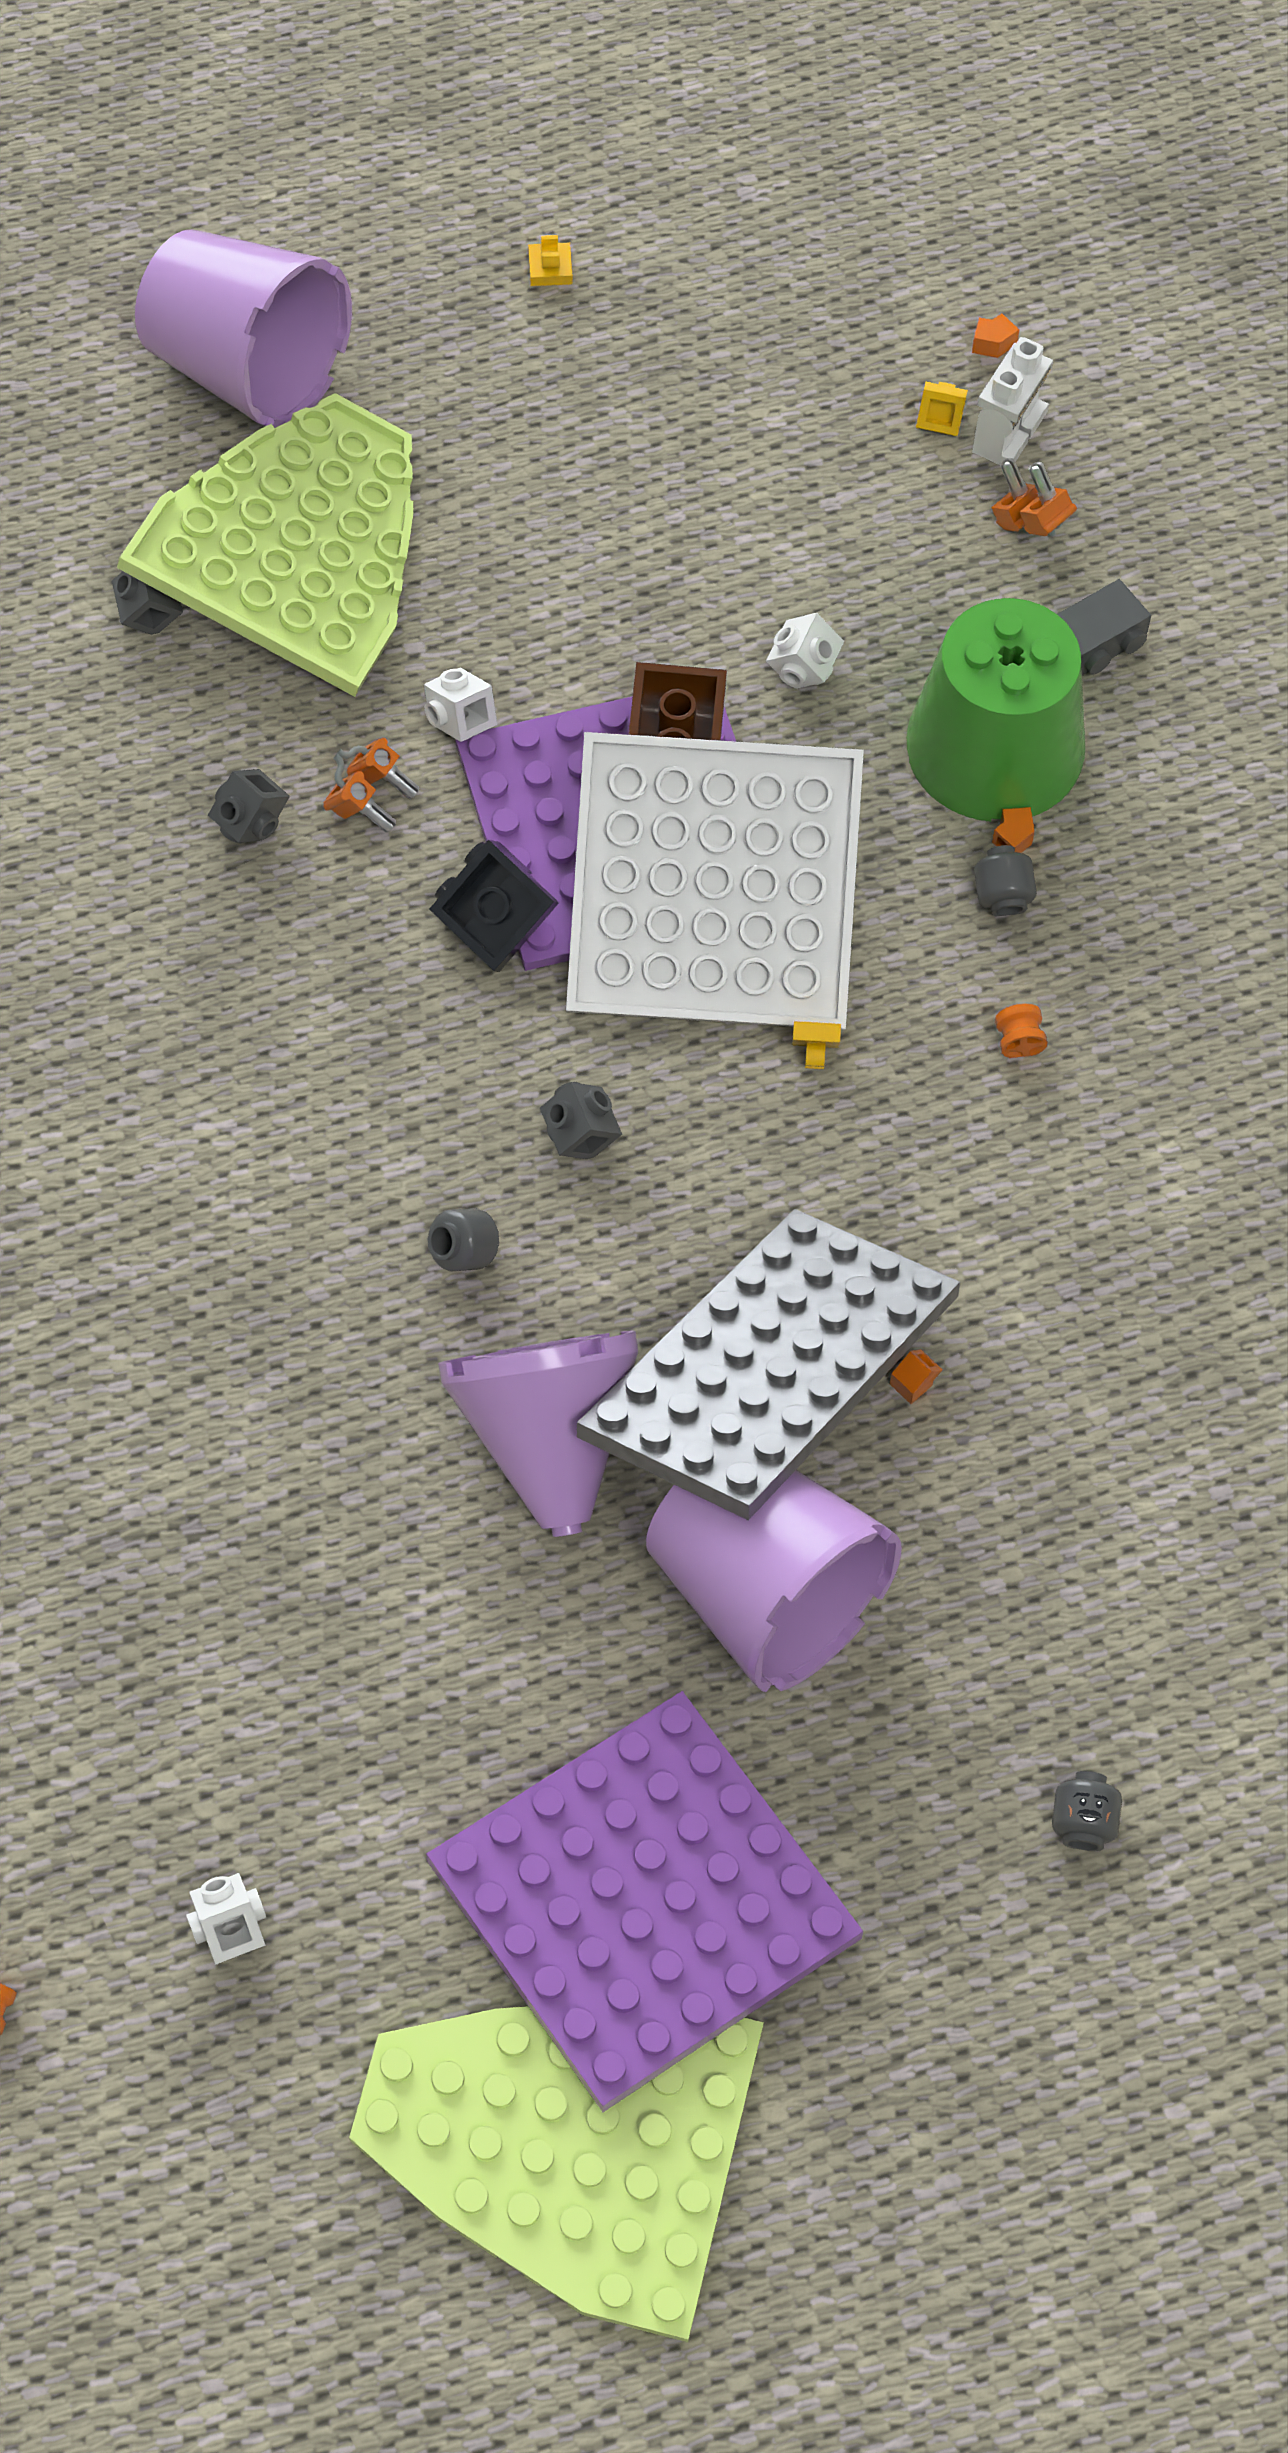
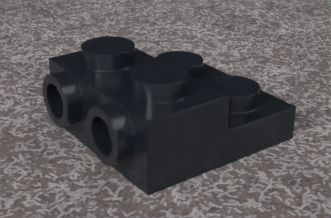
(493, 903)

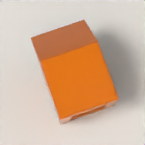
(994, 336)
(1015, 829)
(914, 1375)

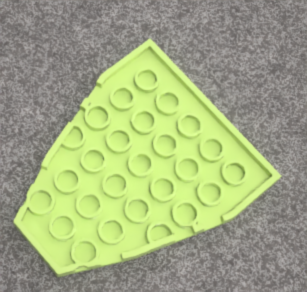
(293, 539)
(527, 2166)

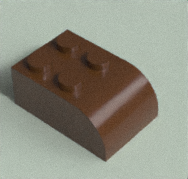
(678, 701)

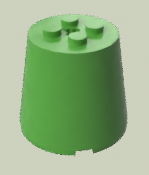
(1001, 712)

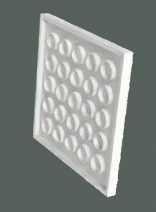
(714, 880)

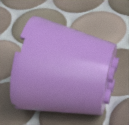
(245, 321)
(778, 1585)

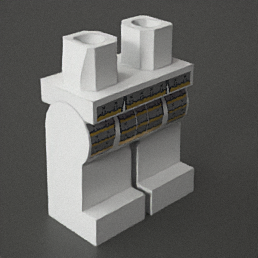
(1012, 403)

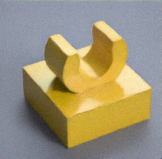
(550, 262)
(941, 408)
(815, 1038)

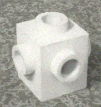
(805, 651)
(460, 704)
(226, 1917)

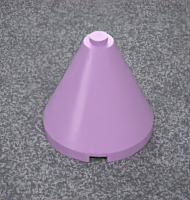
(527, 1416)

